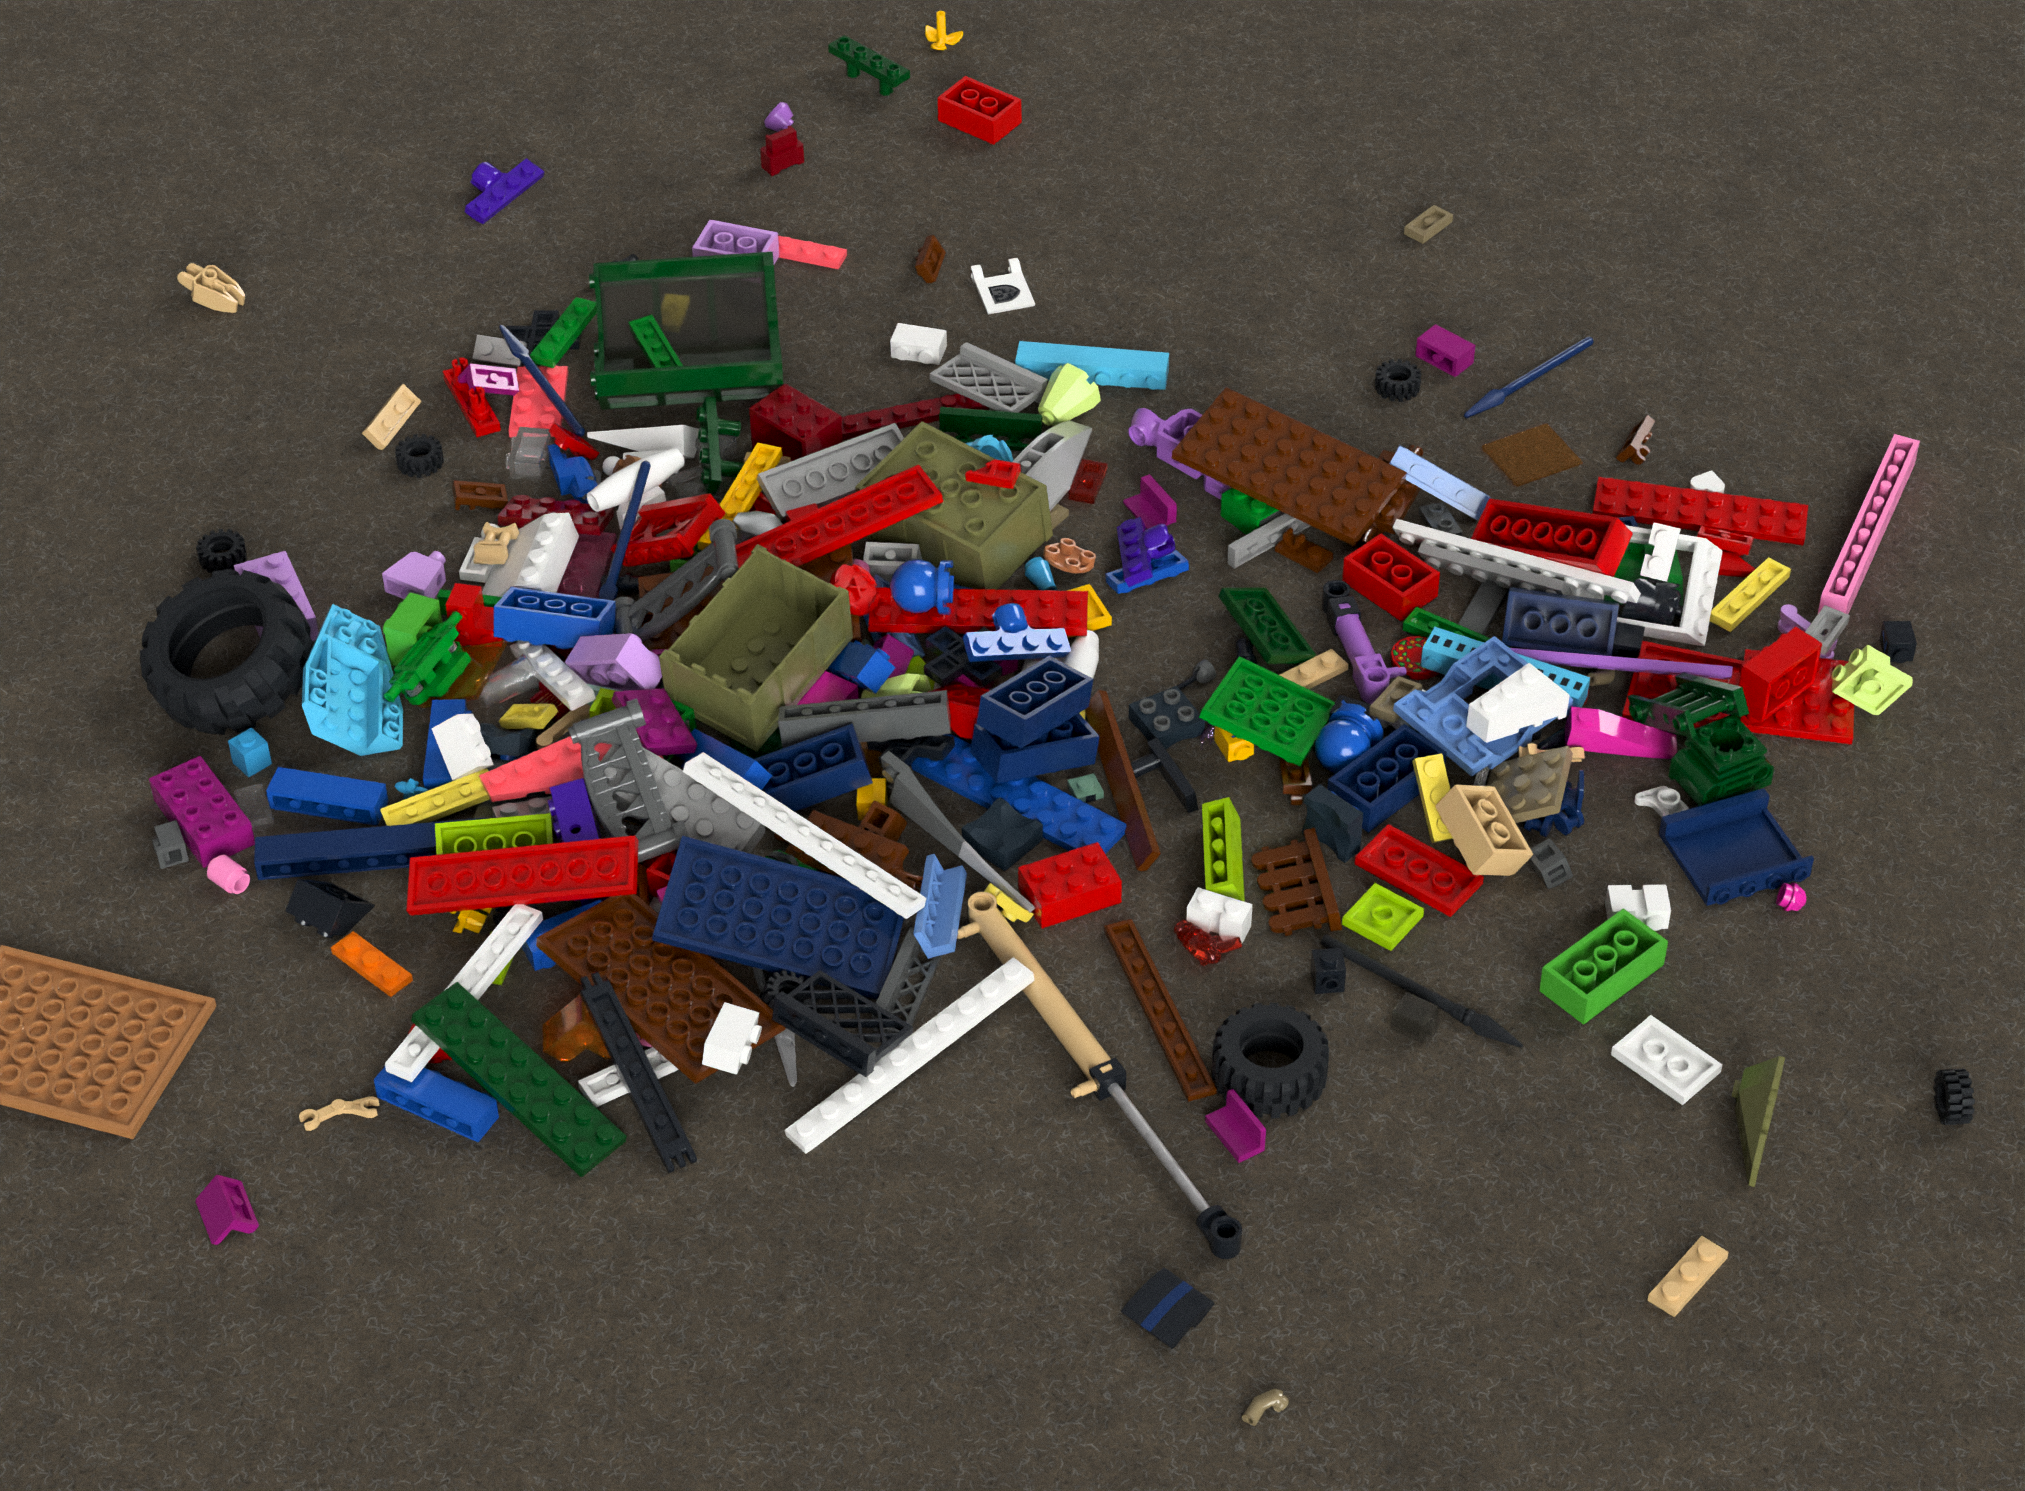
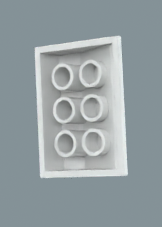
(536, 556)

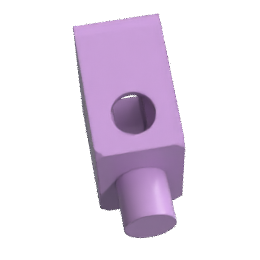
(416, 575)

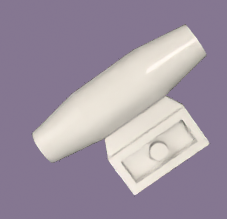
(619, 486)
(1083, 655)

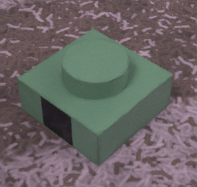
(1086, 788)

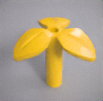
(939, 35)

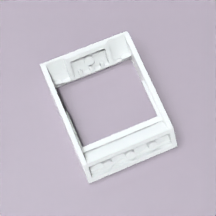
(1698, 595)

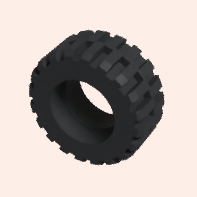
(1275, 1030)

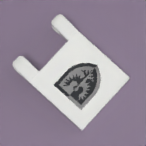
(1003, 291)

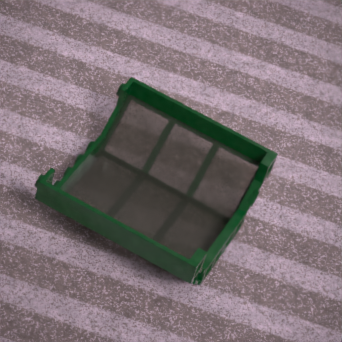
(712, 312)

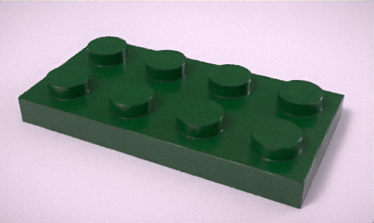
(1266, 625)

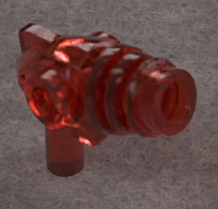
(1202, 944)

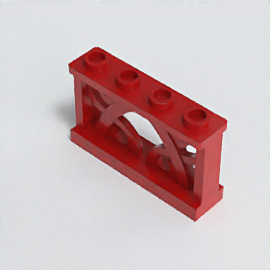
(687, 515)

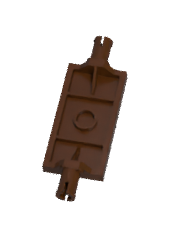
(1397, 505)
(875, 848)

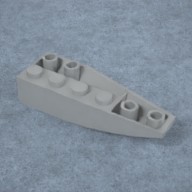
(1055, 457)

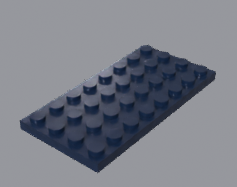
(776, 917)

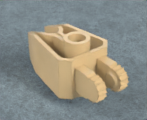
(212, 288)

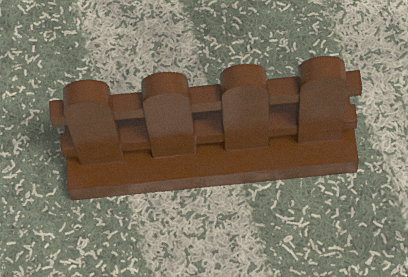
(1308, 893)

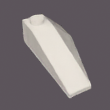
(652, 438)

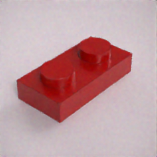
(578, 446)
(1726, 540)

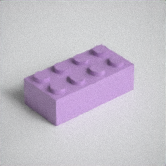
(280, 570)

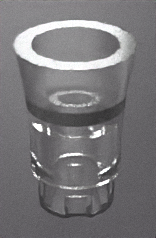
(510, 682)

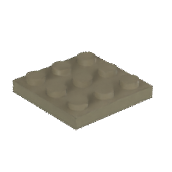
(1533, 783)

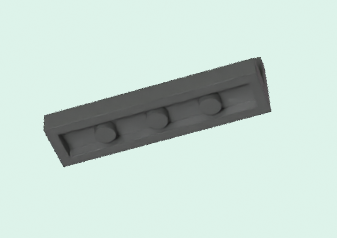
(898, 978)

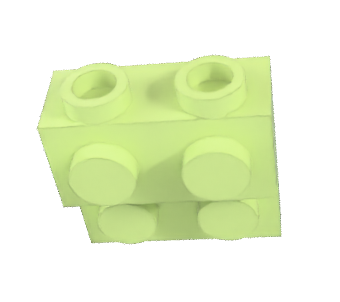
(1869, 680)

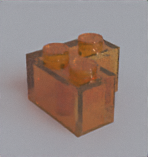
(571, 1033)

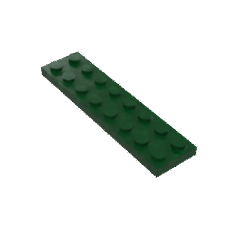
(519, 1079)

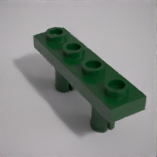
(862, 58)
(709, 454)

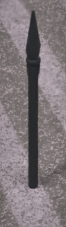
(1481, 1024)

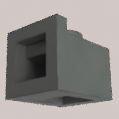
(169, 845)
(1550, 864)

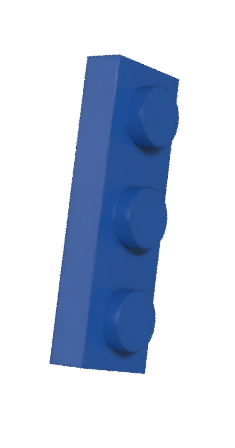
(1162, 568)

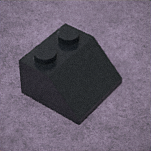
(326, 907)

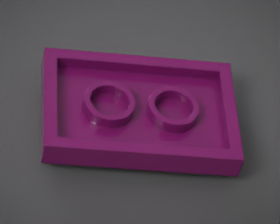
(664, 728)

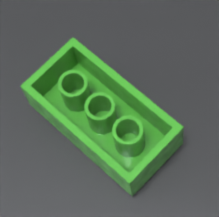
(1603, 966)

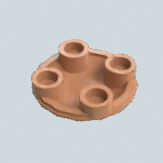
(1069, 557)

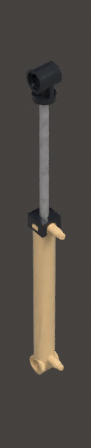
(1104, 1075)

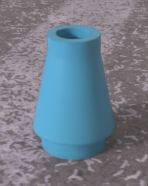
(1040, 574)

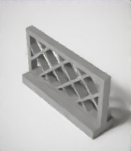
(992, 371)

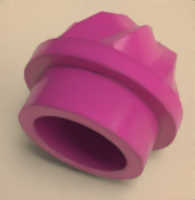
(1791, 897)

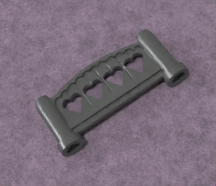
(719, 555)
(619, 729)

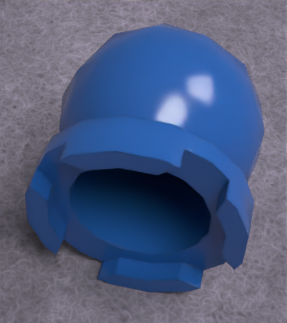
(921, 586)
(1346, 737)

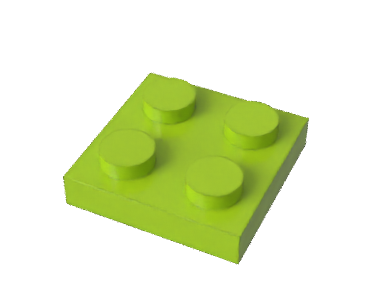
(1383, 916)

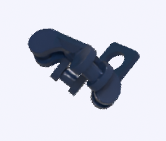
(1571, 804)

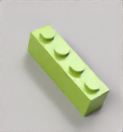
(1223, 849)

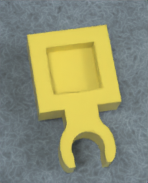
(1010, 908)

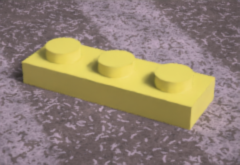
(1433, 786)

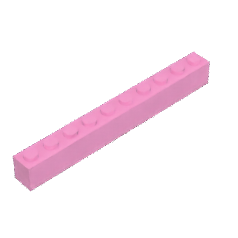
(1870, 525)

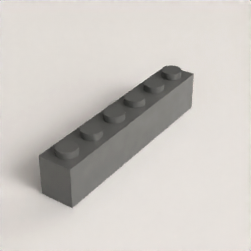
(872, 718)

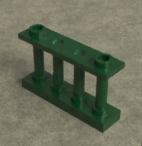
(1687, 704)

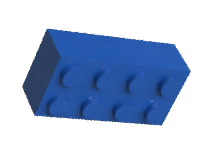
(551, 617)

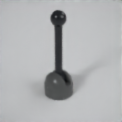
(1202, 672)

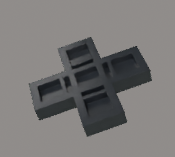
(541, 324)
(954, 661)
(909, 749)

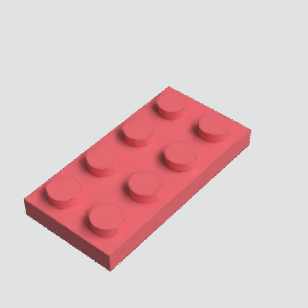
(531, 404)

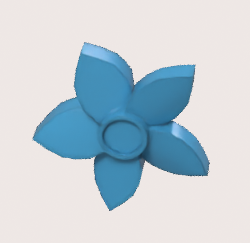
(409, 788)

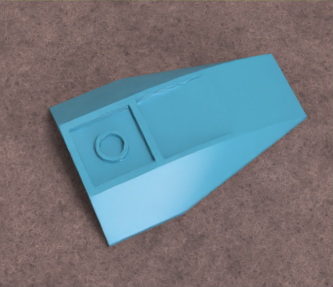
(347, 686)

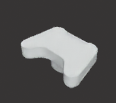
(1662, 800)

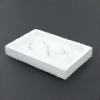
(1666, 1059)

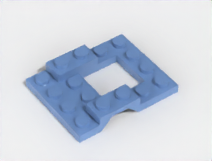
(1442, 713)

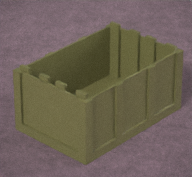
(977, 525)
(757, 647)

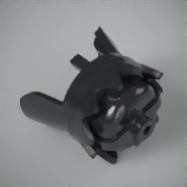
(1656, 603)

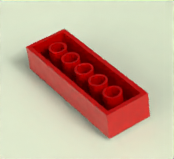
(1555, 534)

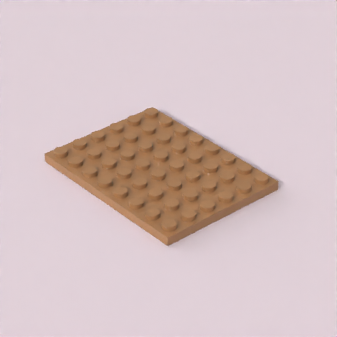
(90, 1041)

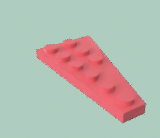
(538, 771)

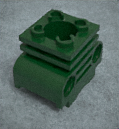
(1721, 762)

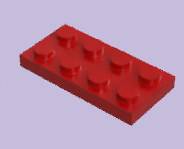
(1419, 870)

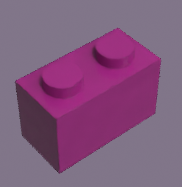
(1445, 350)

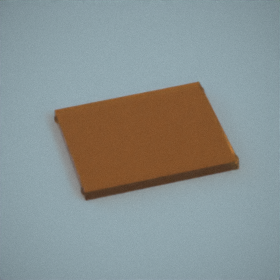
(1532, 454)
(476, 674)

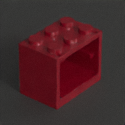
(794, 423)

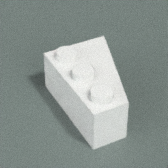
(1515, 703)

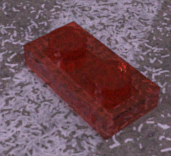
(1088, 481)

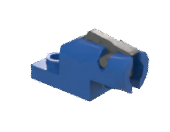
(572, 474)

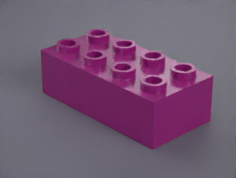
(203, 809)

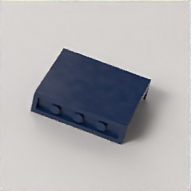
(1733, 848)

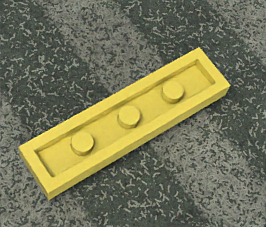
(1749, 594)
(437, 802)

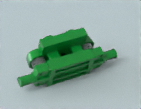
(430, 664)

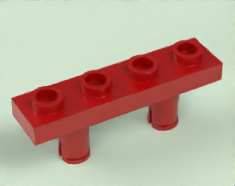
(471, 402)

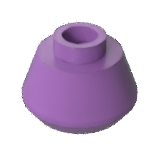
(779, 117)

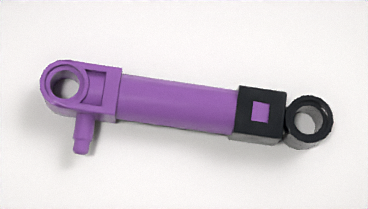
(1345, 621)

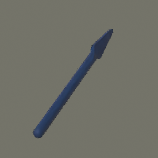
(521, 352)
(1496, 397)
(609, 590)

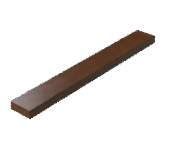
(1122, 782)
(1160, 1010)

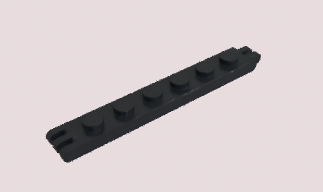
(636, 1072)

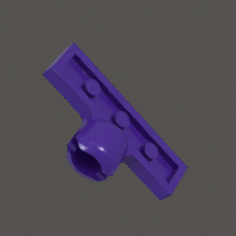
(499, 188)
(1140, 546)

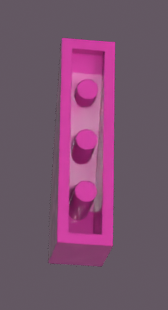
(1613, 734)

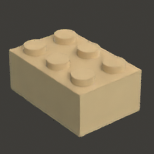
(1483, 830)

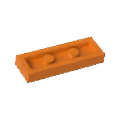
(372, 964)

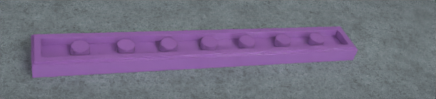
(1628, 664)

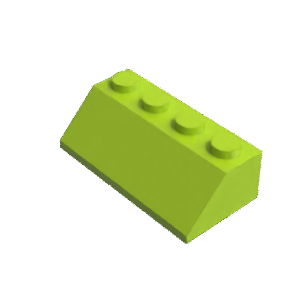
(493, 833)

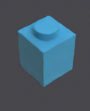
(249, 752)

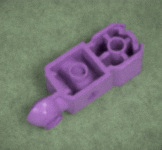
(1165, 436)

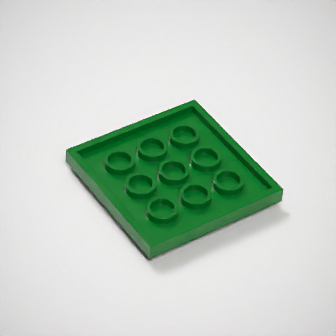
(1268, 711)

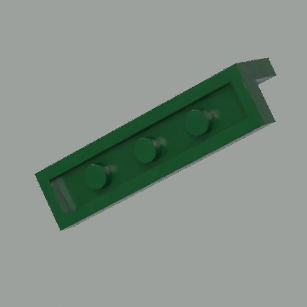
(996, 423)

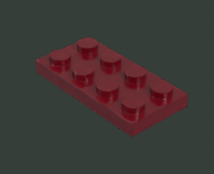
(524, 510)

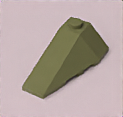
(1754, 1110)

